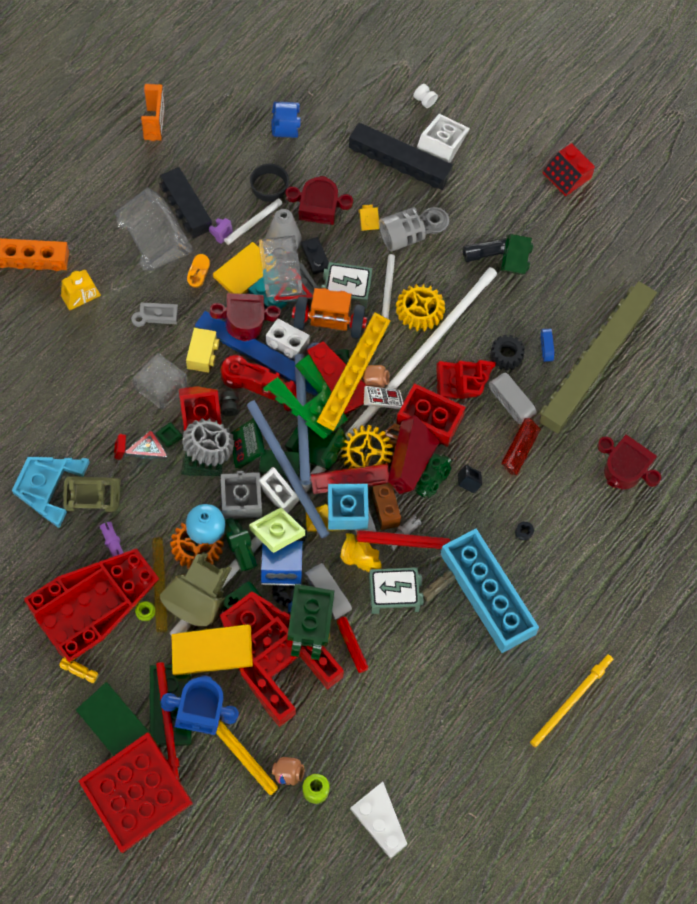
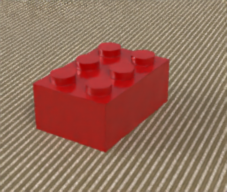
(435, 411)

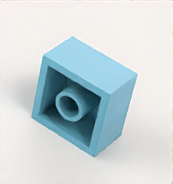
(347, 506)

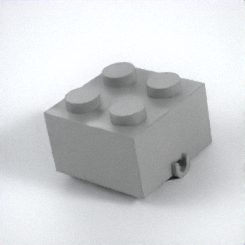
(241, 495)

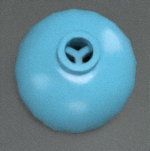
(205, 524)

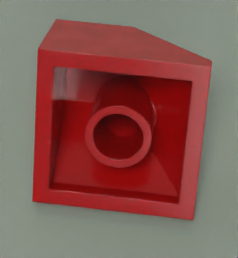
(199, 404)

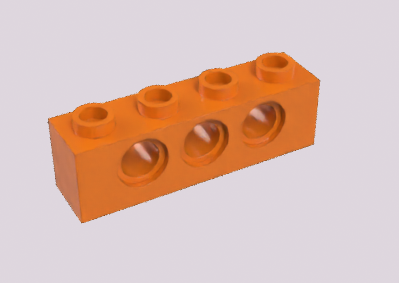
(39, 249)

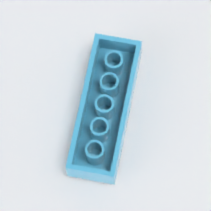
(489, 590)

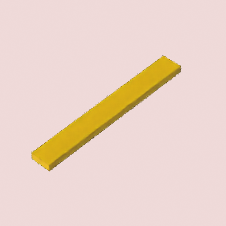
(353, 371)

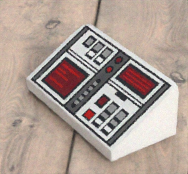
(382, 397)

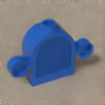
(200, 706)

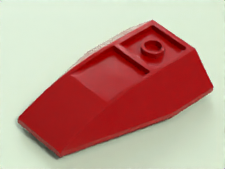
(90, 602)

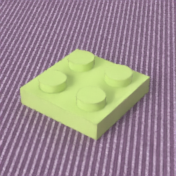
(277, 529)

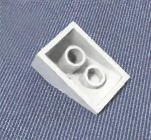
(443, 138)

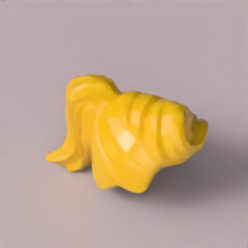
(360, 554)

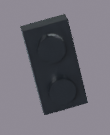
(315, 255)

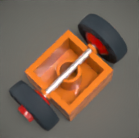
(331, 311)

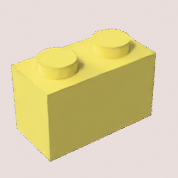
(201, 350)

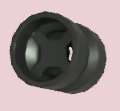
(229, 403)

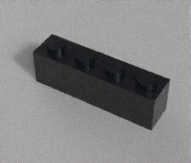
(186, 202)

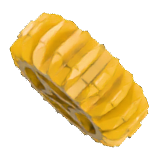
(417, 313)
(367, 442)

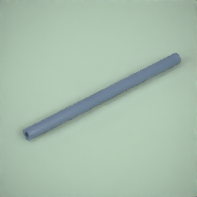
(302, 427)
(288, 469)

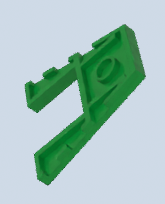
(310, 411)

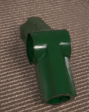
(240, 544)

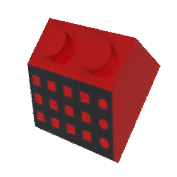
(569, 169)

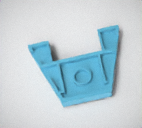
(39, 480)

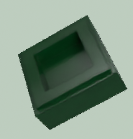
(169, 435)

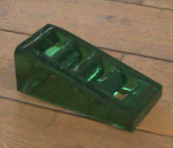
(196, 471)

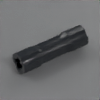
(478, 251)

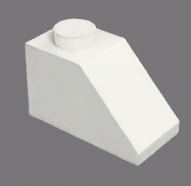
(277, 489)

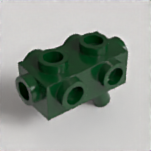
(434, 473)

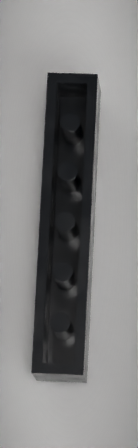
(400, 156)

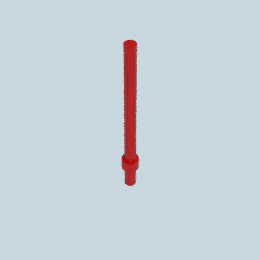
(172, 760)

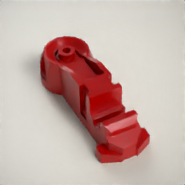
(239, 373)

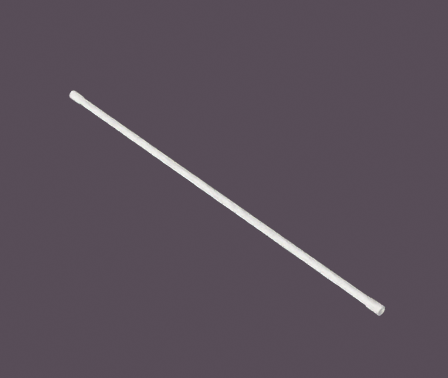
(182, 626)

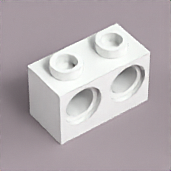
(290, 336)

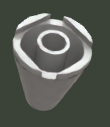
(284, 225)

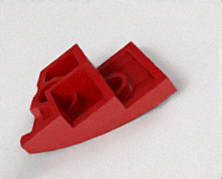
(462, 378)

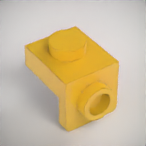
(369, 217)

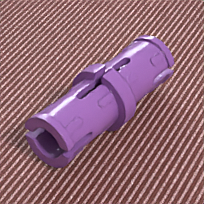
(112, 541)

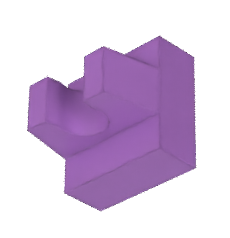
(222, 230)

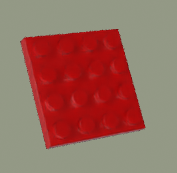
(135, 792)

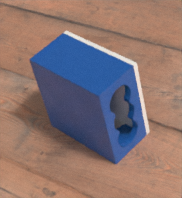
(282, 566)

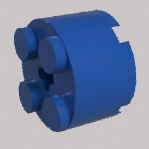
(285, 119)

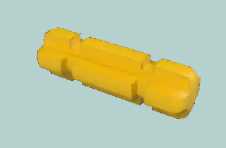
(79, 670)

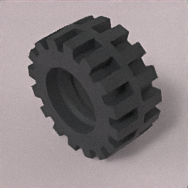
(507, 362)

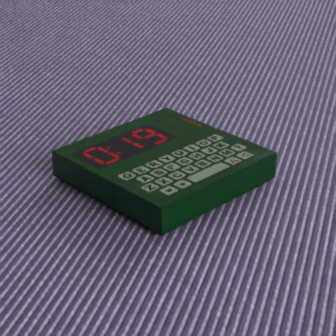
(247, 443)

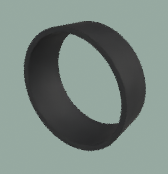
(269, 169)

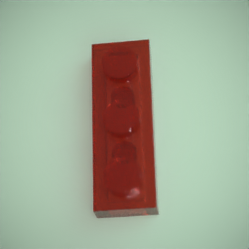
(520, 446)

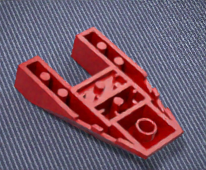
(273, 653)

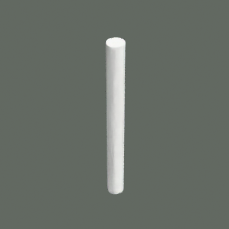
(249, 224)
(388, 286)

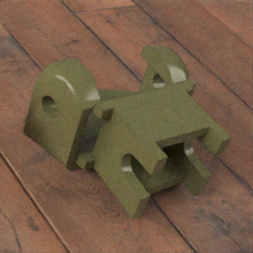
(90, 493)
(198, 594)

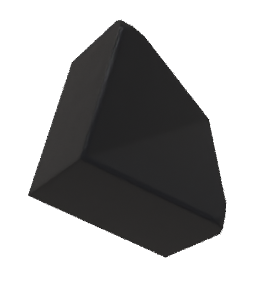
(469, 479)

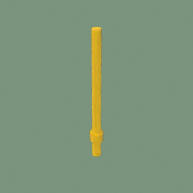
(596, 672)

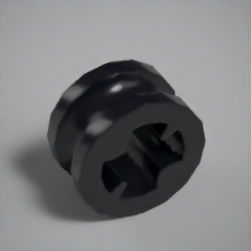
(525, 525)

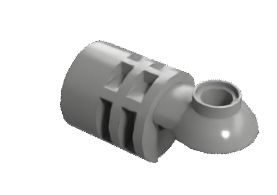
(408, 228)

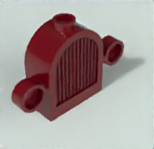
(319, 200)
(244, 315)
(628, 463)

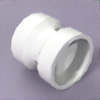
(425, 95)

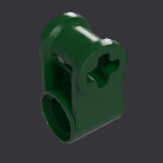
(240, 593)

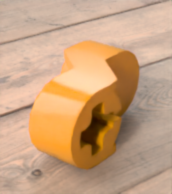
(195, 276)

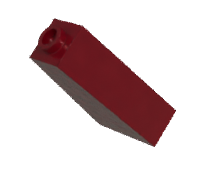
(411, 455)

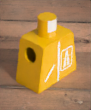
(78, 289)

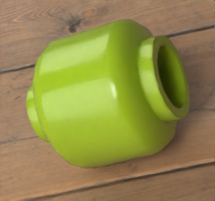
(316, 781)

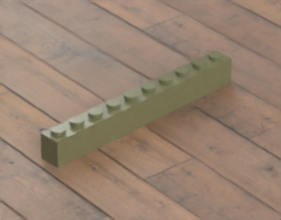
(597, 357)

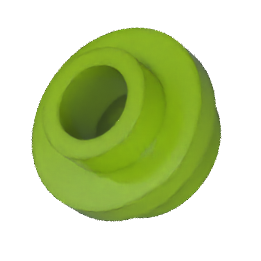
(145, 605)

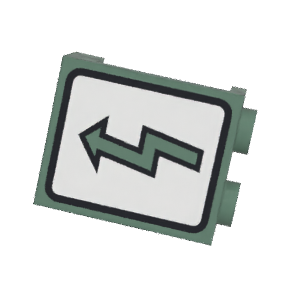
(349, 279)
(395, 588)

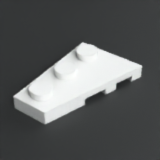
(380, 820)

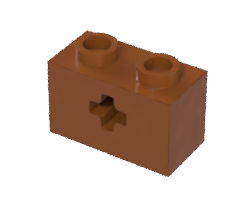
(386, 506)

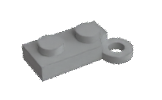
(156, 314)

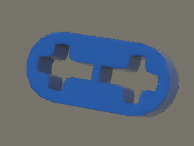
(547, 345)

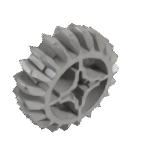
(207, 447)

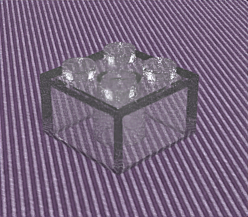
(160, 381)

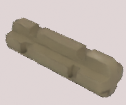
(438, 585)

